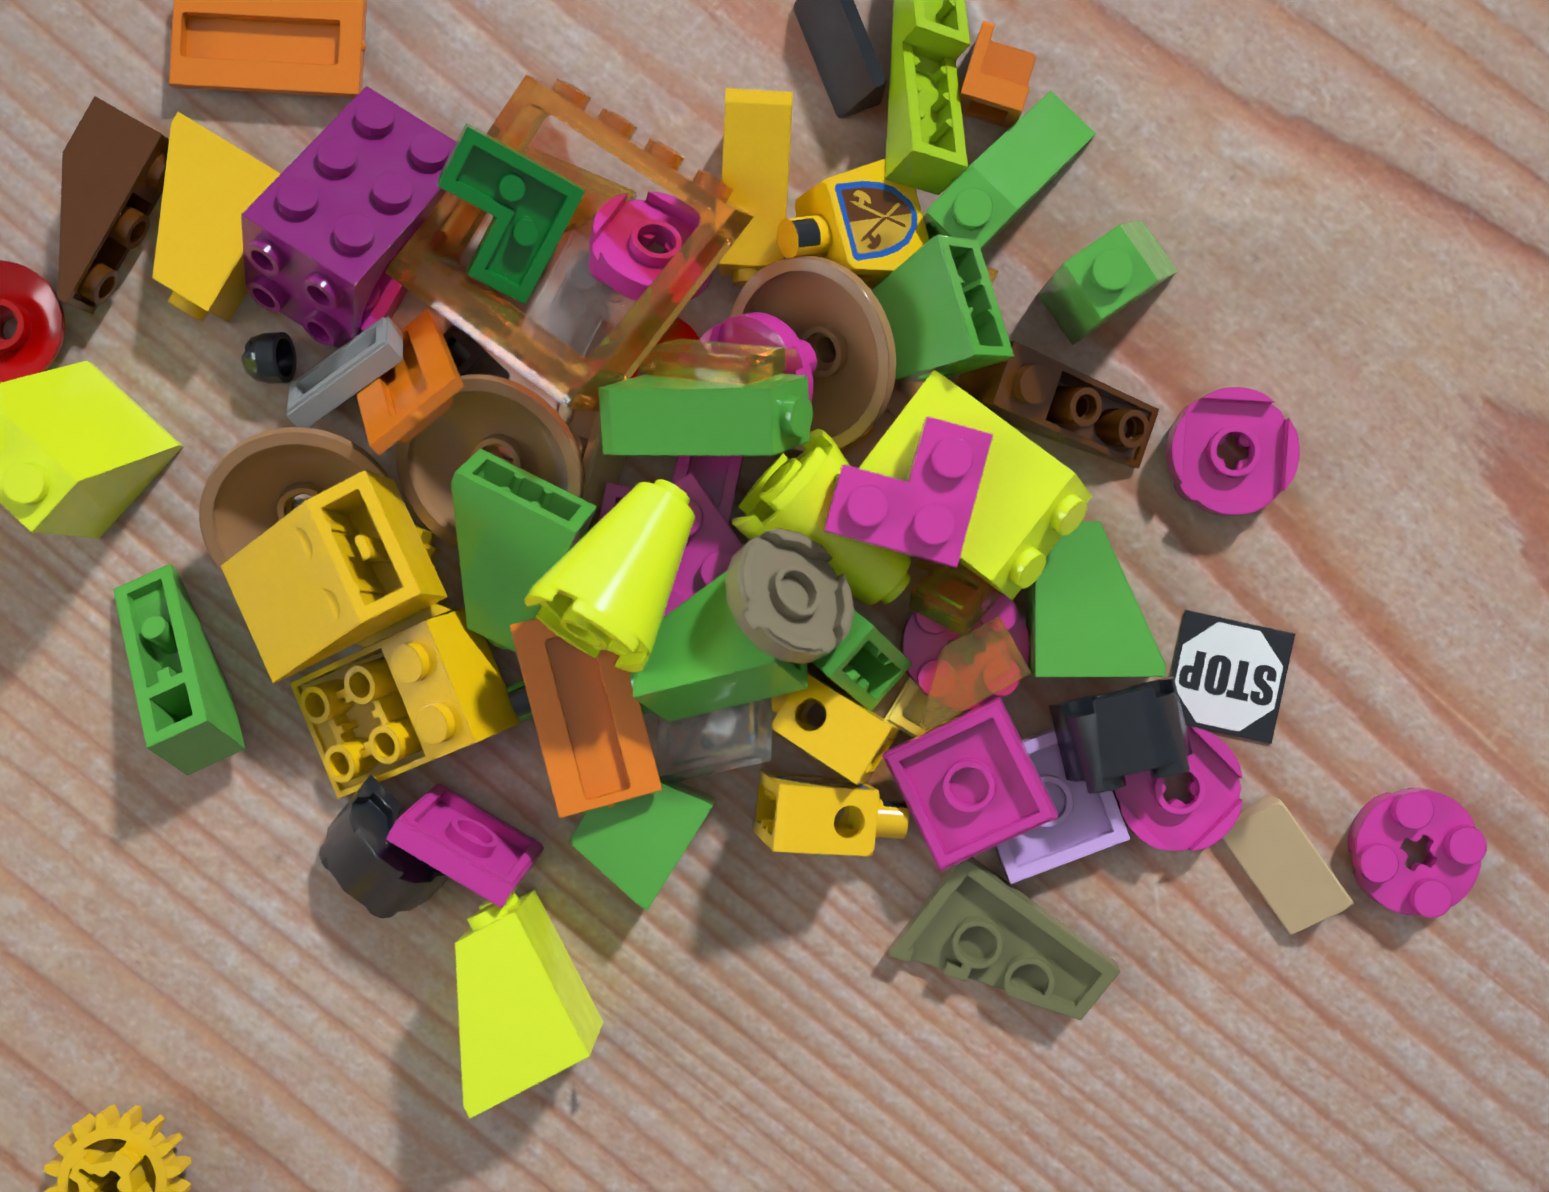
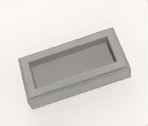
(345, 372)

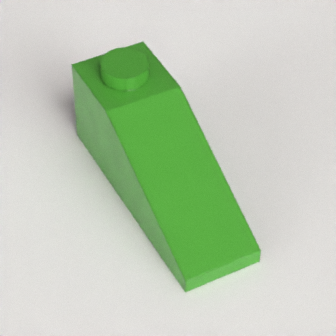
(1009, 174)
(175, 675)

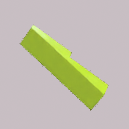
(924, 97)

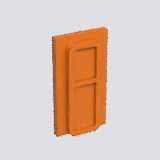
(269, 46)
(412, 391)
(584, 722)

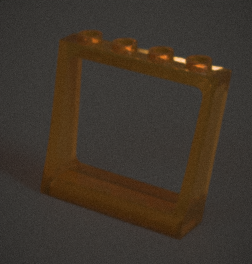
(433, 270)

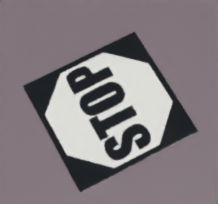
(1231, 675)

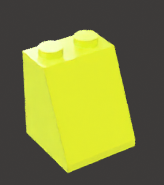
(75, 450)
(1023, 493)
(518, 1003)

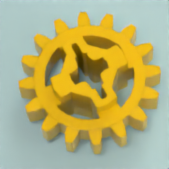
(142, 1162)

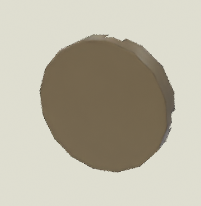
(789, 596)

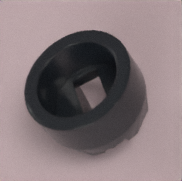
(270, 358)

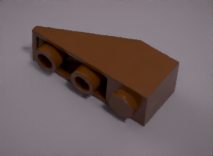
(107, 192)
(1063, 405)

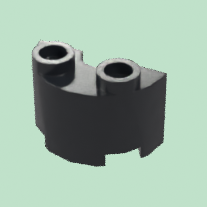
(1122, 735)
(368, 864)

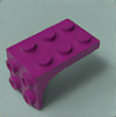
(342, 215)

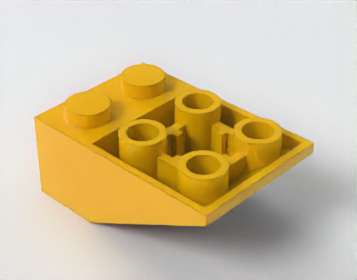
(332, 574)
(404, 702)

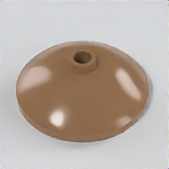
(833, 304)
(485, 416)
(264, 474)

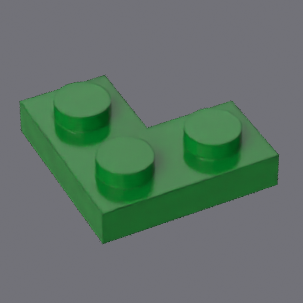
(527, 207)

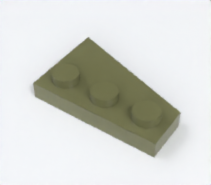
(998, 936)

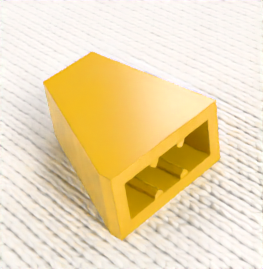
(758, 170)
(200, 219)

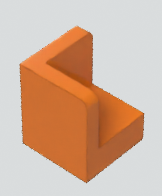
(996, 80)

